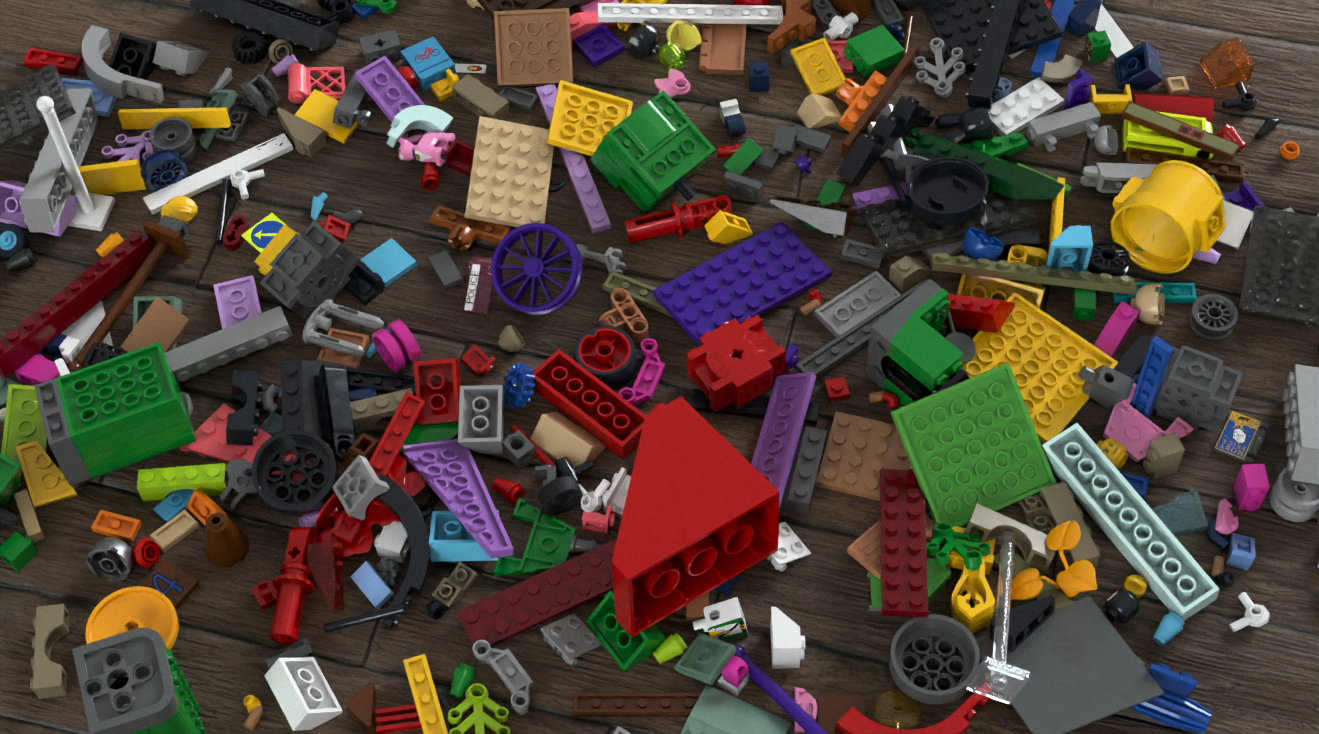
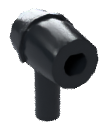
(566, 468)

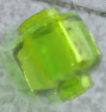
(672, 56)

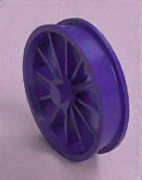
(536, 268)

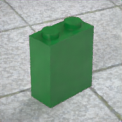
(873, 51)

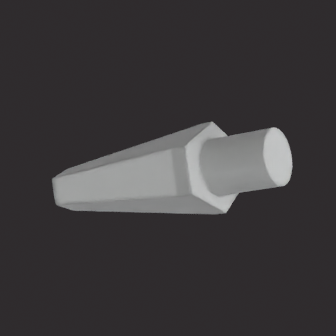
(224, 79)

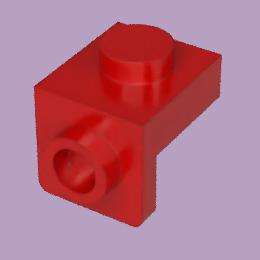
(477, 361)

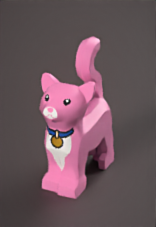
(428, 149)

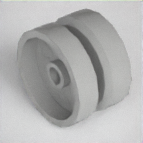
(1294, 499)

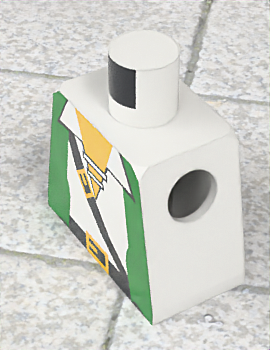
(722, 620)

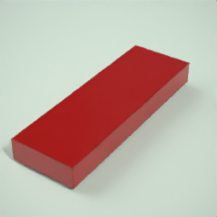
(64, 62)

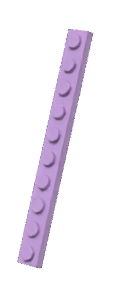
(577, 170)

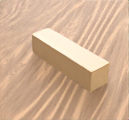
(29, 515)

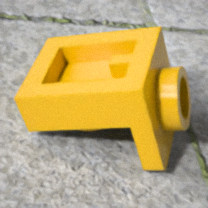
(443, 88)

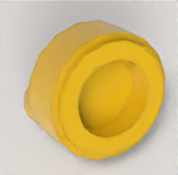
(1136, 585)

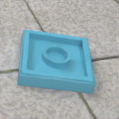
(389, 261)

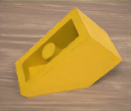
(727, 228)

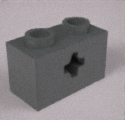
(380, 45)

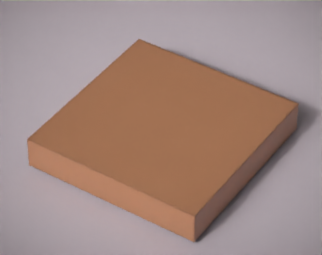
(331, 356)

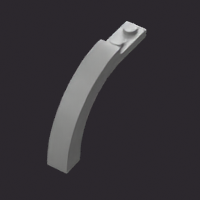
(107, 79)

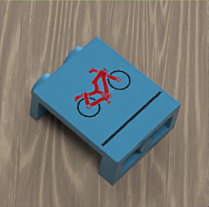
(428, 62)

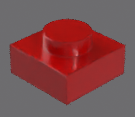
(836, 389)

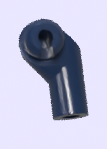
(1215, 536)

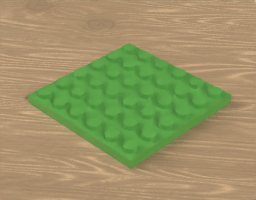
(973, 446)

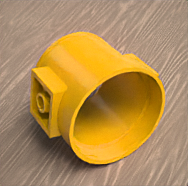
(1177, 207)

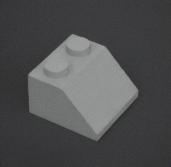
(178, 57)

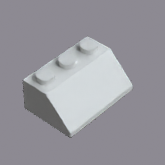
(302, 692)

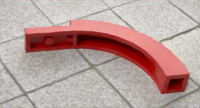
(958, 723)

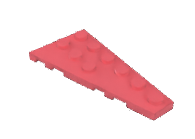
(213, 443)

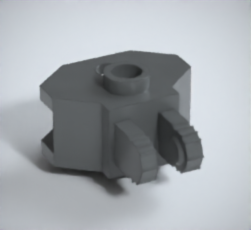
(260, 94)
(239, 481)

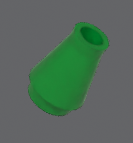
(462, 678)

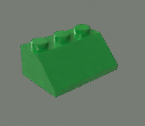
(625, 649)

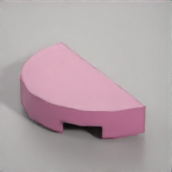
(1225, 521)
(807, 703)

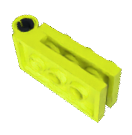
(1146, 139)

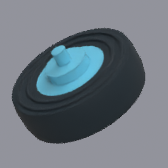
(12, 240)

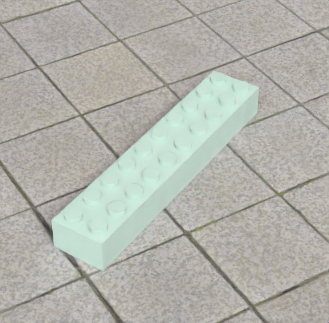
(1130, 523)

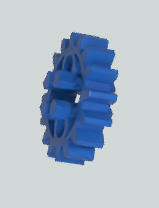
(518, 375)

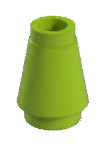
(670, 648)

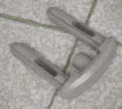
(320, 319)

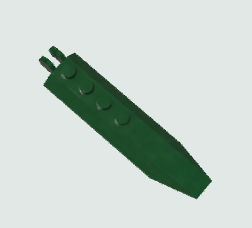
(1003, 176)

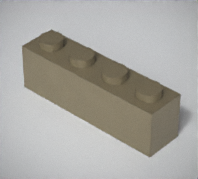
(1062, 508)

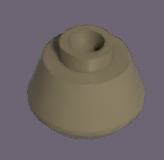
(280, 49)
(511, 339)

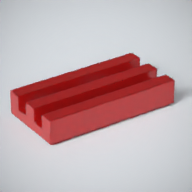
(380, 713)

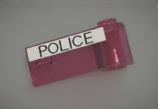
(479, 286)

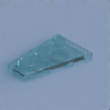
(1183, 513)

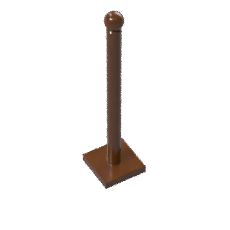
(163, 241)

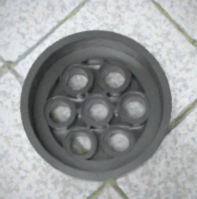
(933, 634)

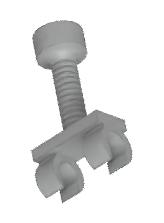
(613, 263)

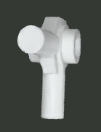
(242, 178)
(592, 500)
(1255, 614)

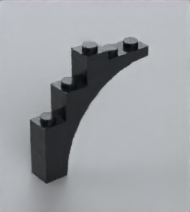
(888, 129)

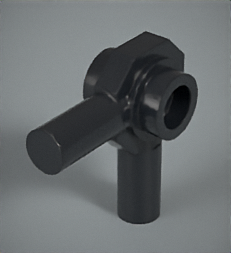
(1245, 101)

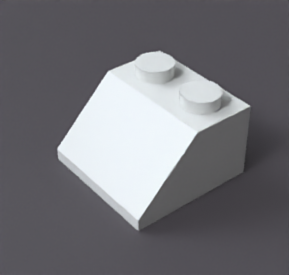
(786, 641)

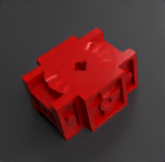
(736, 362)

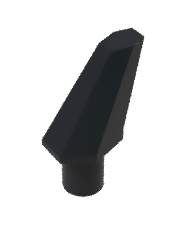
(1267, 126)

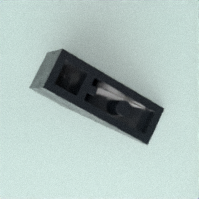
(1025, 620)

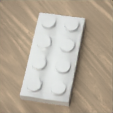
(1025, 104)

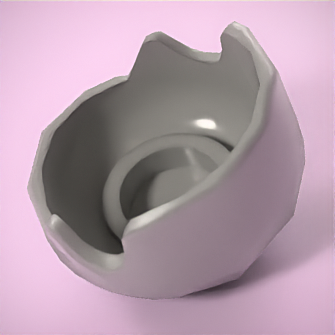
(1106, 140)

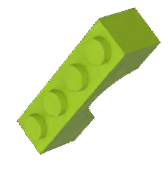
(159, 482)

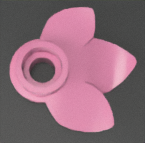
(674, 84)

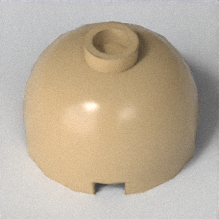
(1150, 303)

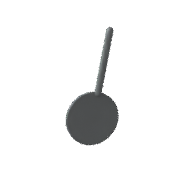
(961, 341)

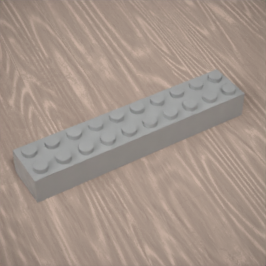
(49, 182)

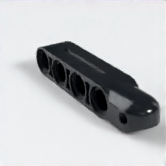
(337, 409)

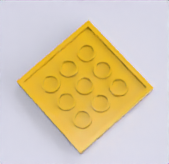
(584, 117)

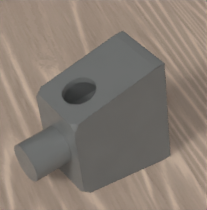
(1105, 385)

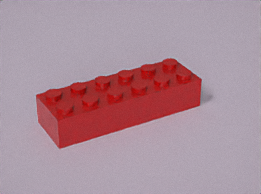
(589, 403)

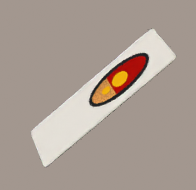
(470, 68)

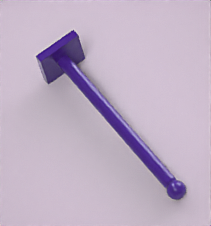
(779, 695)

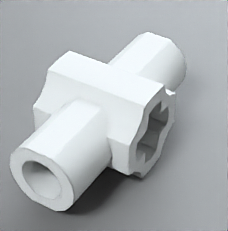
(841, 27)

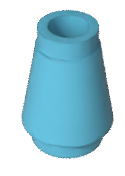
(1168, 628)

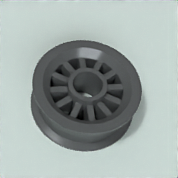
(1213, 317)

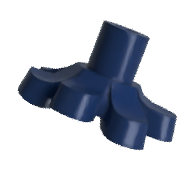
(896, 32)

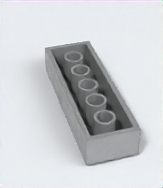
(1302, 423)

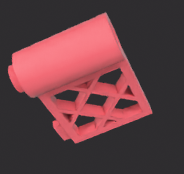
(300, 81)

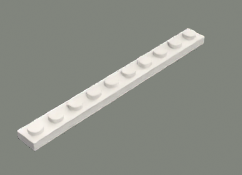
(690, 12)

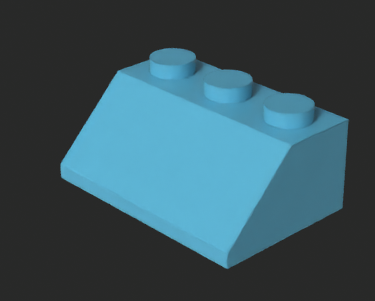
(1071, 249)

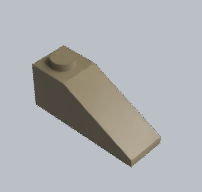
(305, 136)

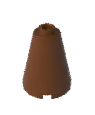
(224, 541)

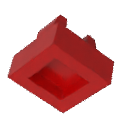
(265, 594)

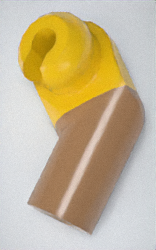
(255, 711)

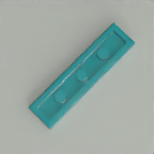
(1172, 291)

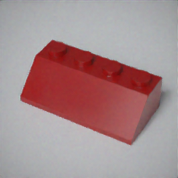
(1177, 104)
(978, 313)

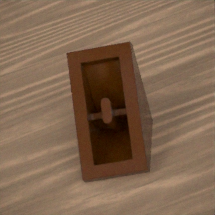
(362, 707)

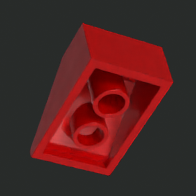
(439, 385)

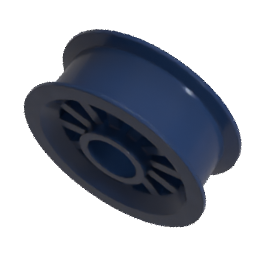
(163, 169)

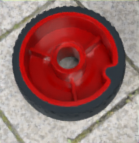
(607, 355)

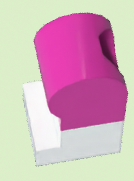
(734, 675)

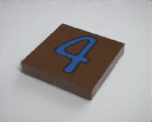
(171, 582)

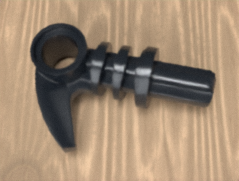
(341, 10)

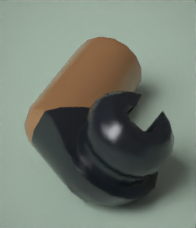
(1217, 572)

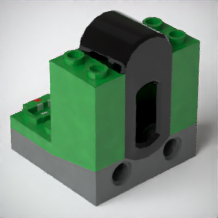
(910, 347)

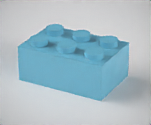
(452, 541)

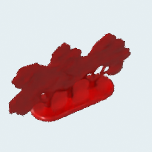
(378, 513)

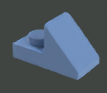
(1241, 551)

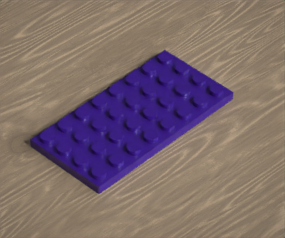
(742, 282)

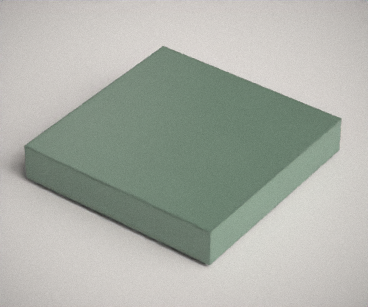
(705, 658)

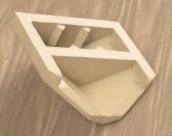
(818, 112)

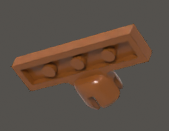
(467, 230)

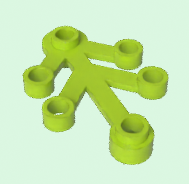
(478, 717)

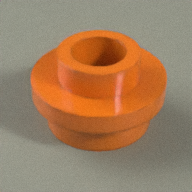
(1289, 150)

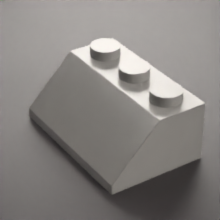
(481, 418)

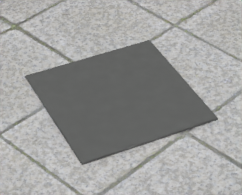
(1076, 671)

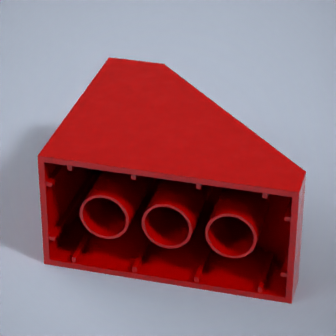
(688, 517)

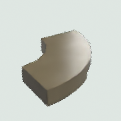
(1060, 70)

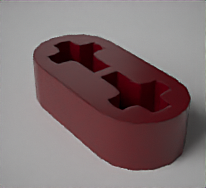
(232, 232)

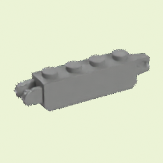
(1113, 176)

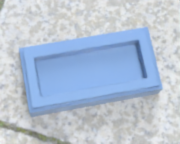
(372, 584)

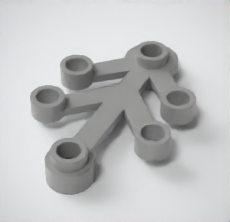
(943, 86)

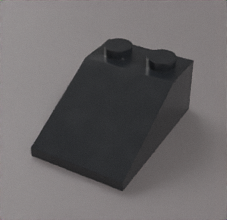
(133, 56)

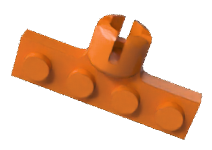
(858, 98)

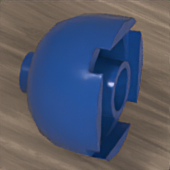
(978, 245)

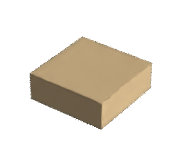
(1177, 85)

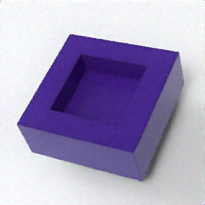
(791, 357)

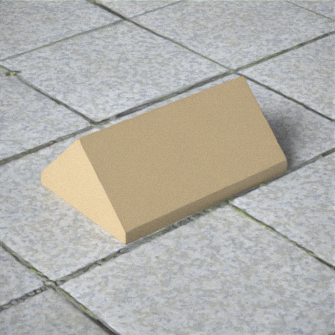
(563, 438)

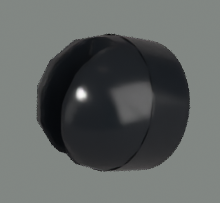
(435, 609)

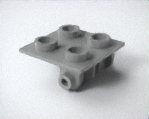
(570, 638)

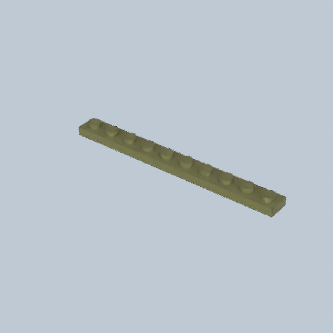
(1027, 273)

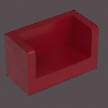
(460, 157)

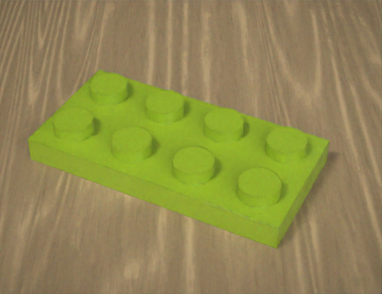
(22, 420)

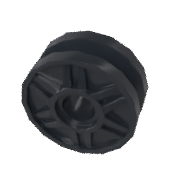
(1109, 258)

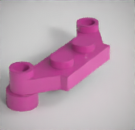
(648, 377)

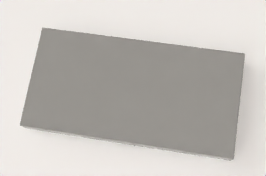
(856, 303)

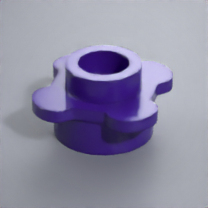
(803, 163)

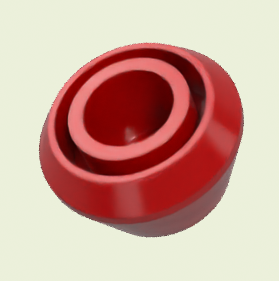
(146, 553)

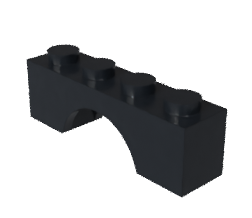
(241, 424)

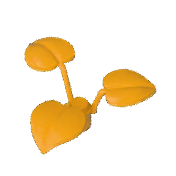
(1071, 581)

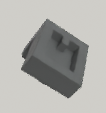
(545, 473)

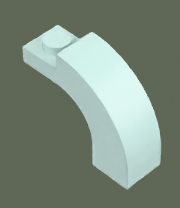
(418, 117)

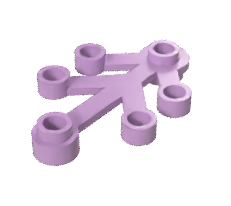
(130, 152)

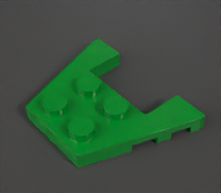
(546, 545)

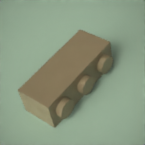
(480, 99)

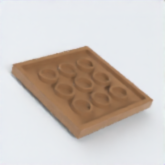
(533, 47)
(857, 453)

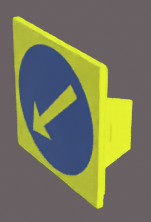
(263, 232)

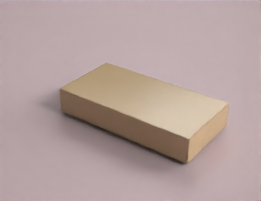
(174, 530)

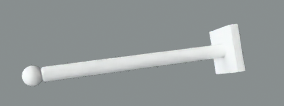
(91, 208)

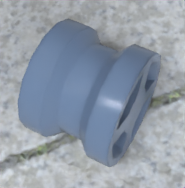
(1003, 89)

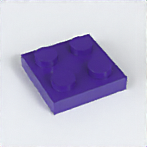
(599, 45)

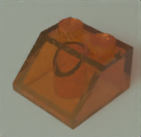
(1227, 63)

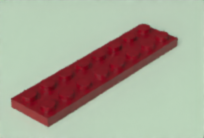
(902, 545)
(540, 597)

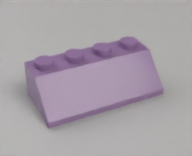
(13, 214)

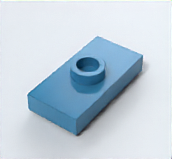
(173, 504)

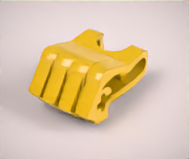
(979, 591)

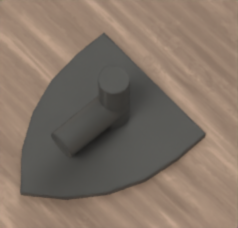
(907, 164)

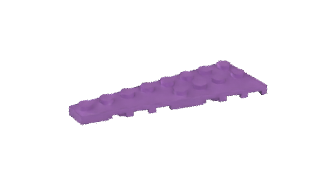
(458, 483)

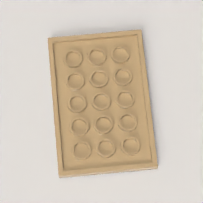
(509, 173)

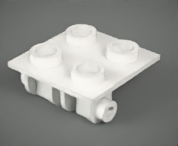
(789, 548)

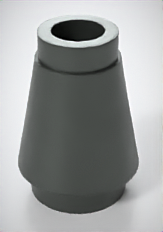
(21, 259)

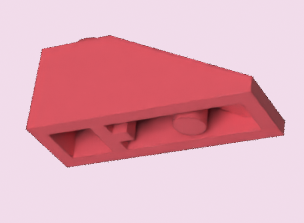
(584, 22)

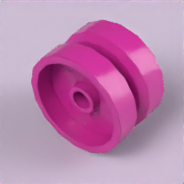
(396, 345)

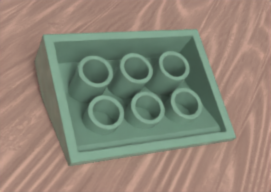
(725, 714)

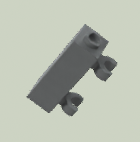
(351, 104)

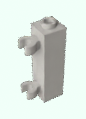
(1063, 124)

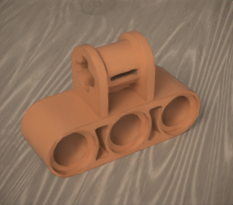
(626, 316)

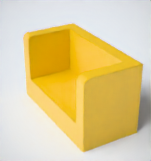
(1110, 102)

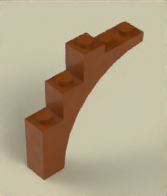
(796, 24)

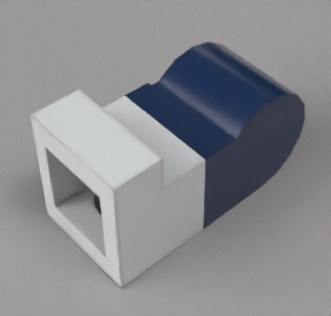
(732, 118)
(64, 347)

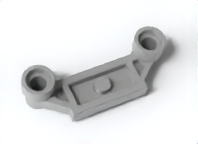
(509, 672)

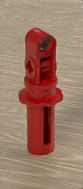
(675, 219)
(292, 586)

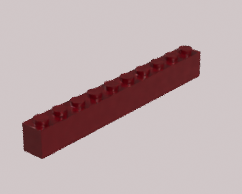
(72, 302)

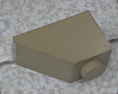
(908, 272)

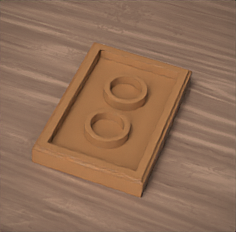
(158, 324)

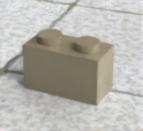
(1163, 456)

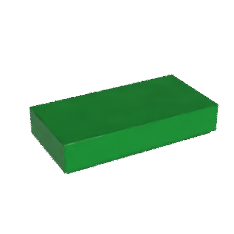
(743, 157)

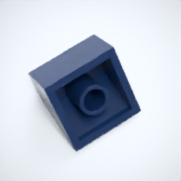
(1139, 67)

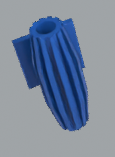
(1174, 706)

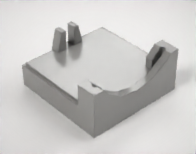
(358, 487)

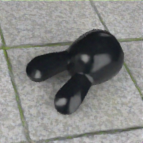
(972, 125)

